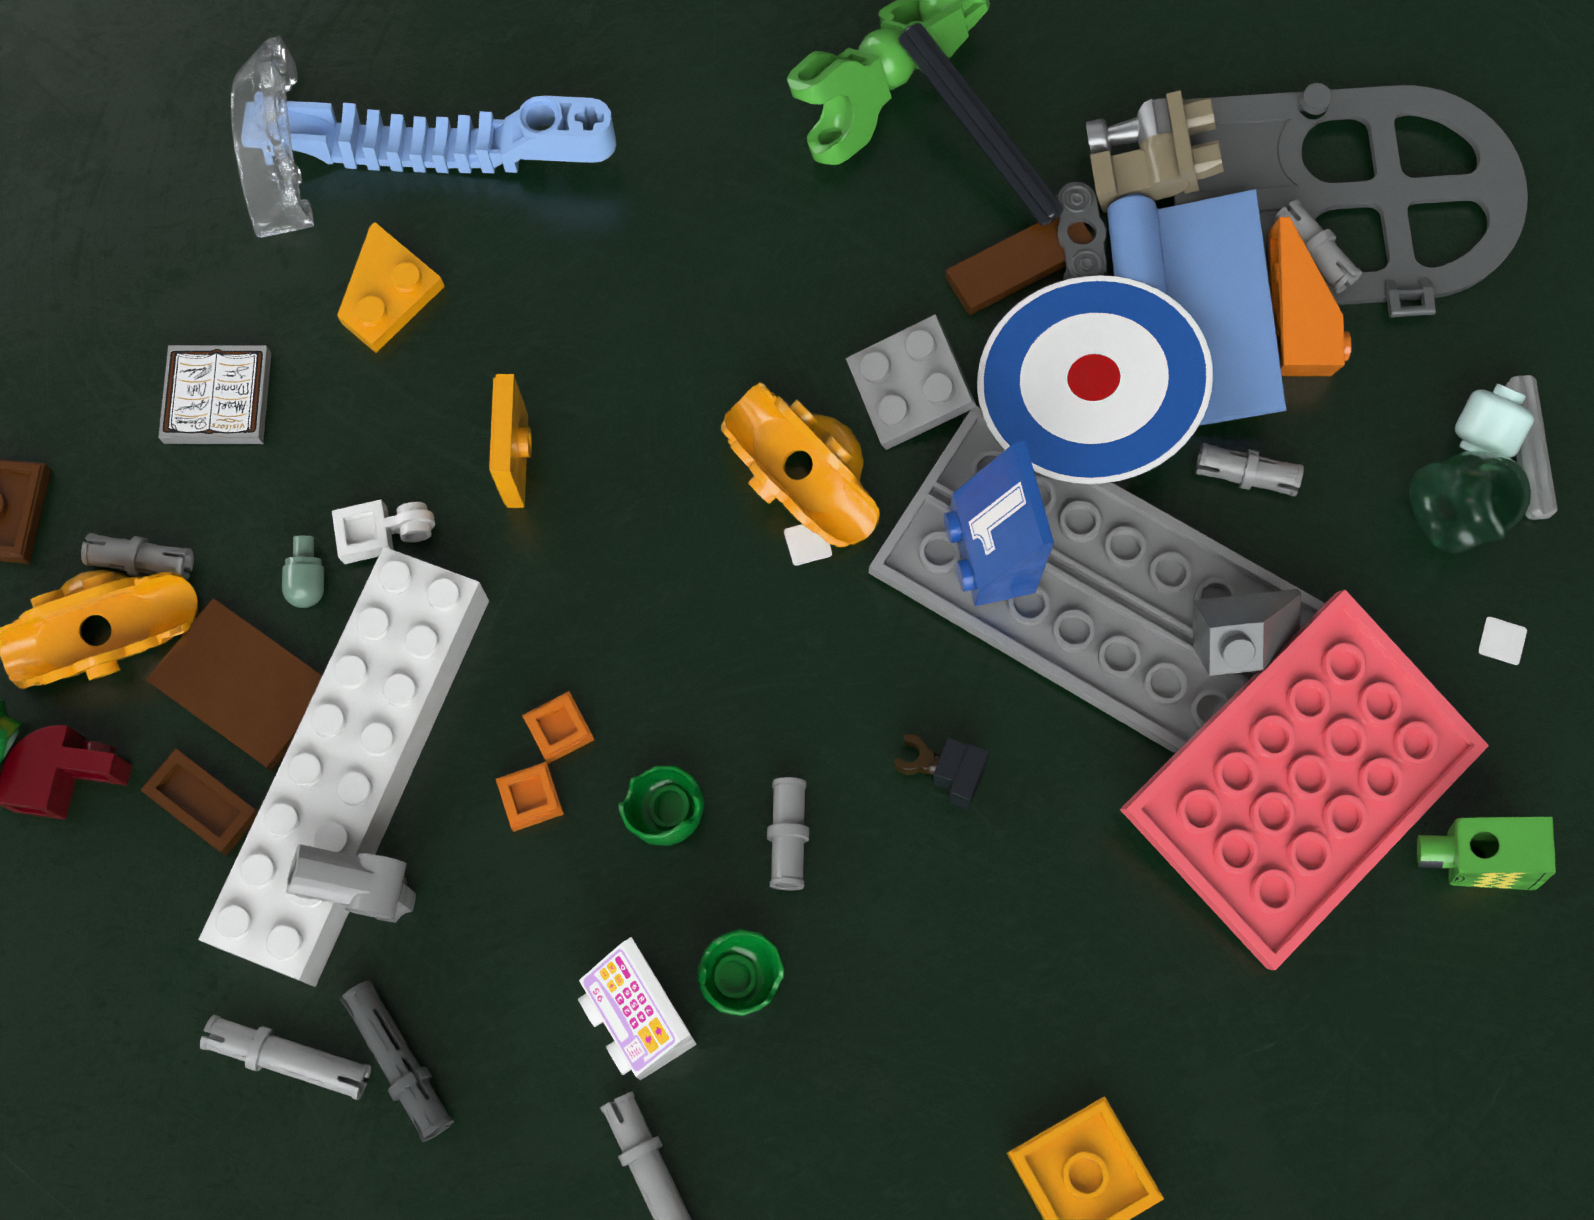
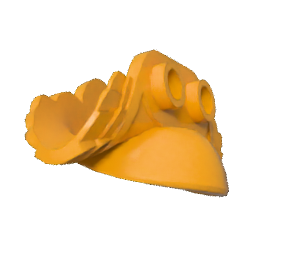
(828, 500)
(142, 614)

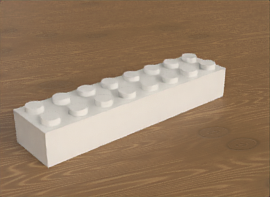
(348, 759)

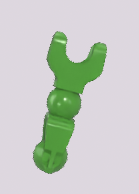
(860, 80)

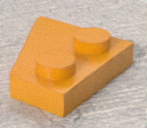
(385, 289)

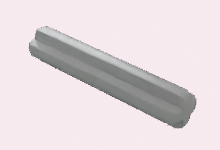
(1533, 454)

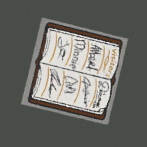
(215, 394)

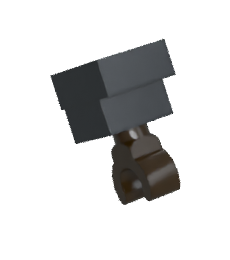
(956, 769)

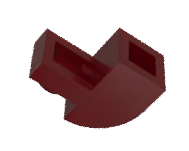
(44, 768)

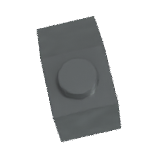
(1244, 630)

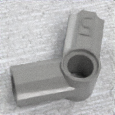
(363, 883)

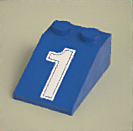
(1000, 529)

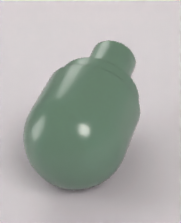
(303, 574)

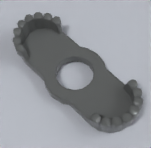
(1081, 206)

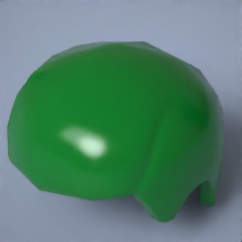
(663, 805)
(740, 972)

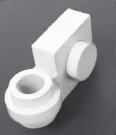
(367, 528)

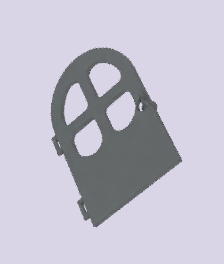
(1263, 152)

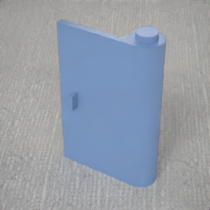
(1216, 268)

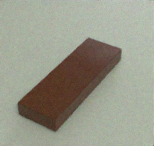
(1011, 265)

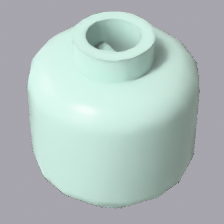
(1494, 421)

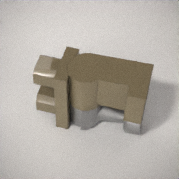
(1165, 156)

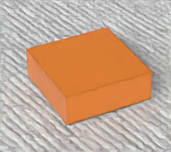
(558, 727)
(529, 796)

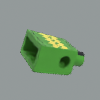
(1515, 850)

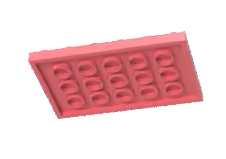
(1304, 779)

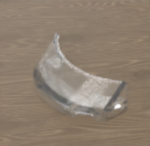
(264, 141)

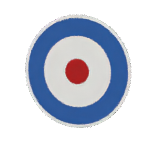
(1095, 378)

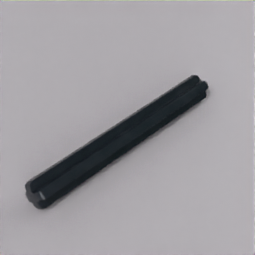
(980, 124)

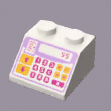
(635, 1011)

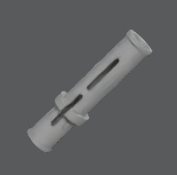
(265, 1050)
(644, 1159)

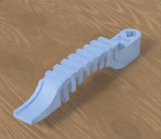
(578, 132)

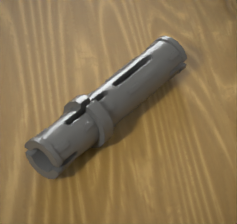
(406, 1076)

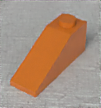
(1304, 310)

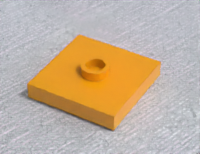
(509, 441)
(1085, 1169)

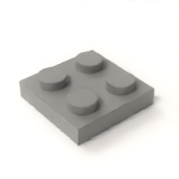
(911, 382)

